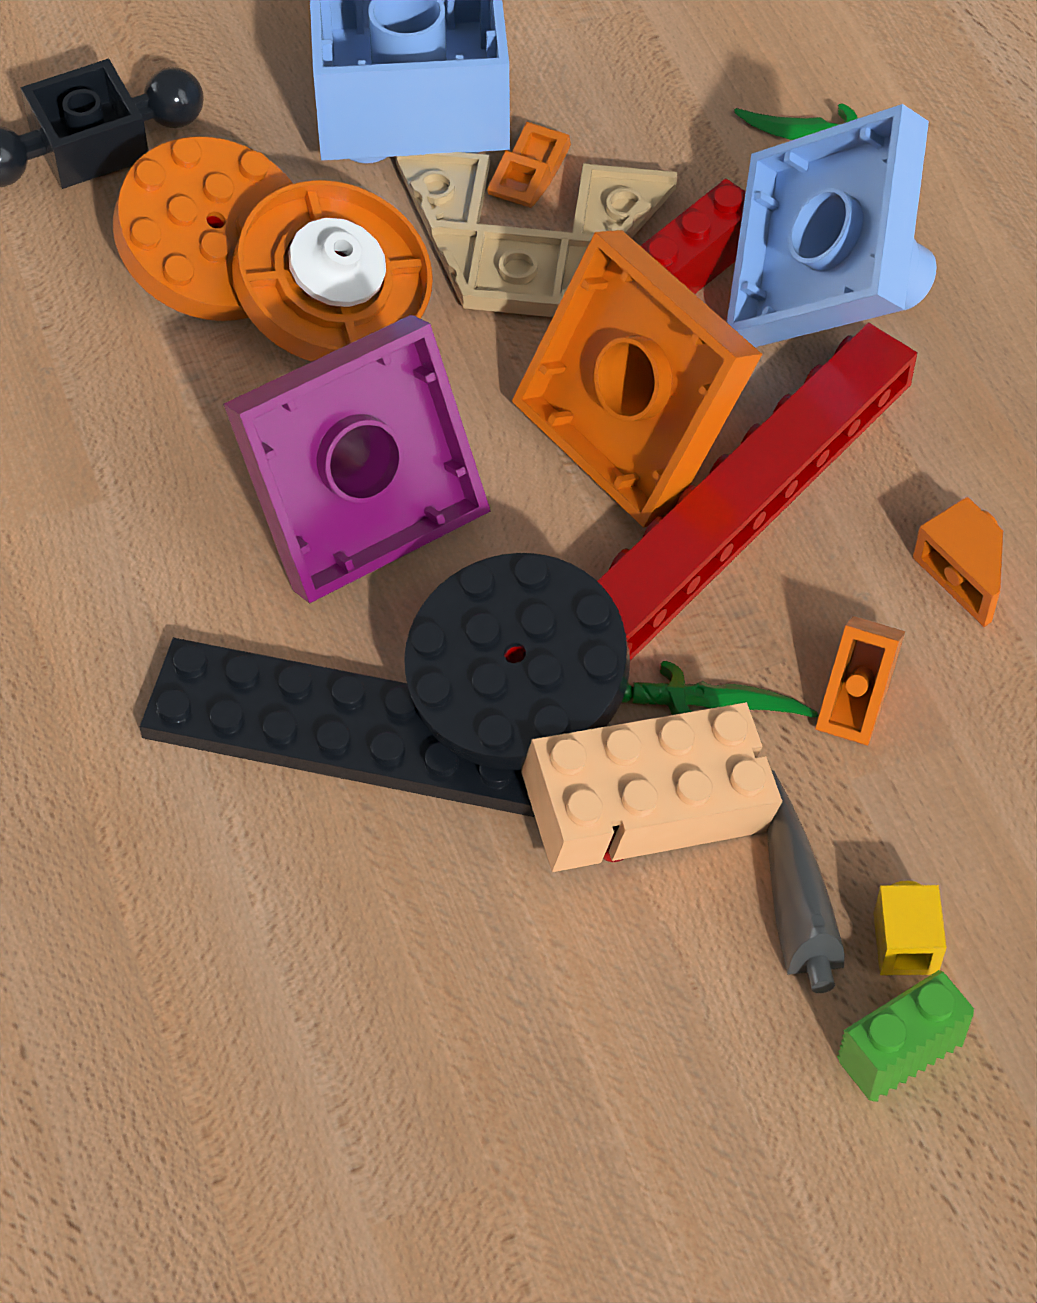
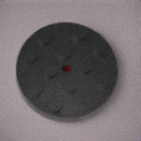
(515, 657)

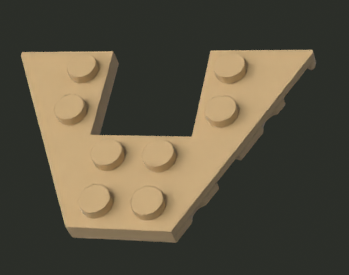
(518, 266)

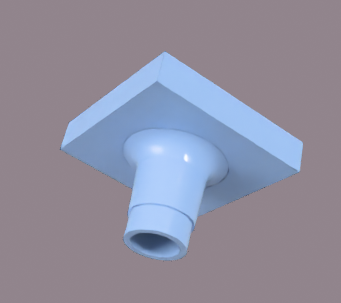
(832, 229)

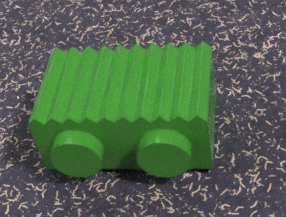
(905, 1035)

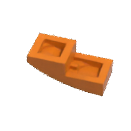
(530, 166)

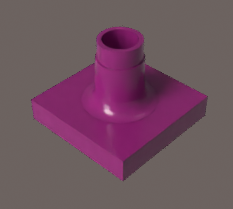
(358, 457)

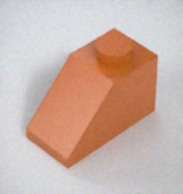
(964, 556)
(859, 680)

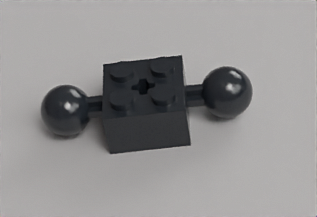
(92, 124)

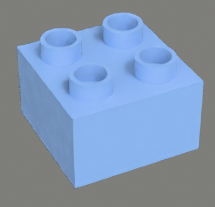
(409, 77)

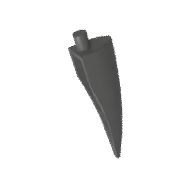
(801, 901)

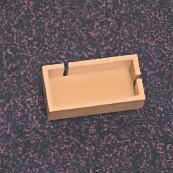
(657, 778)

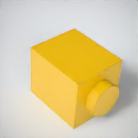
(909, 929)

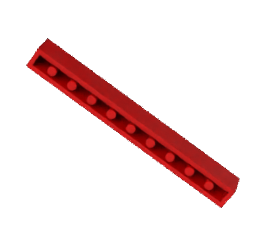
(756, 482)

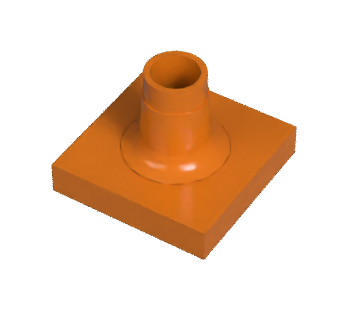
(634, 376)

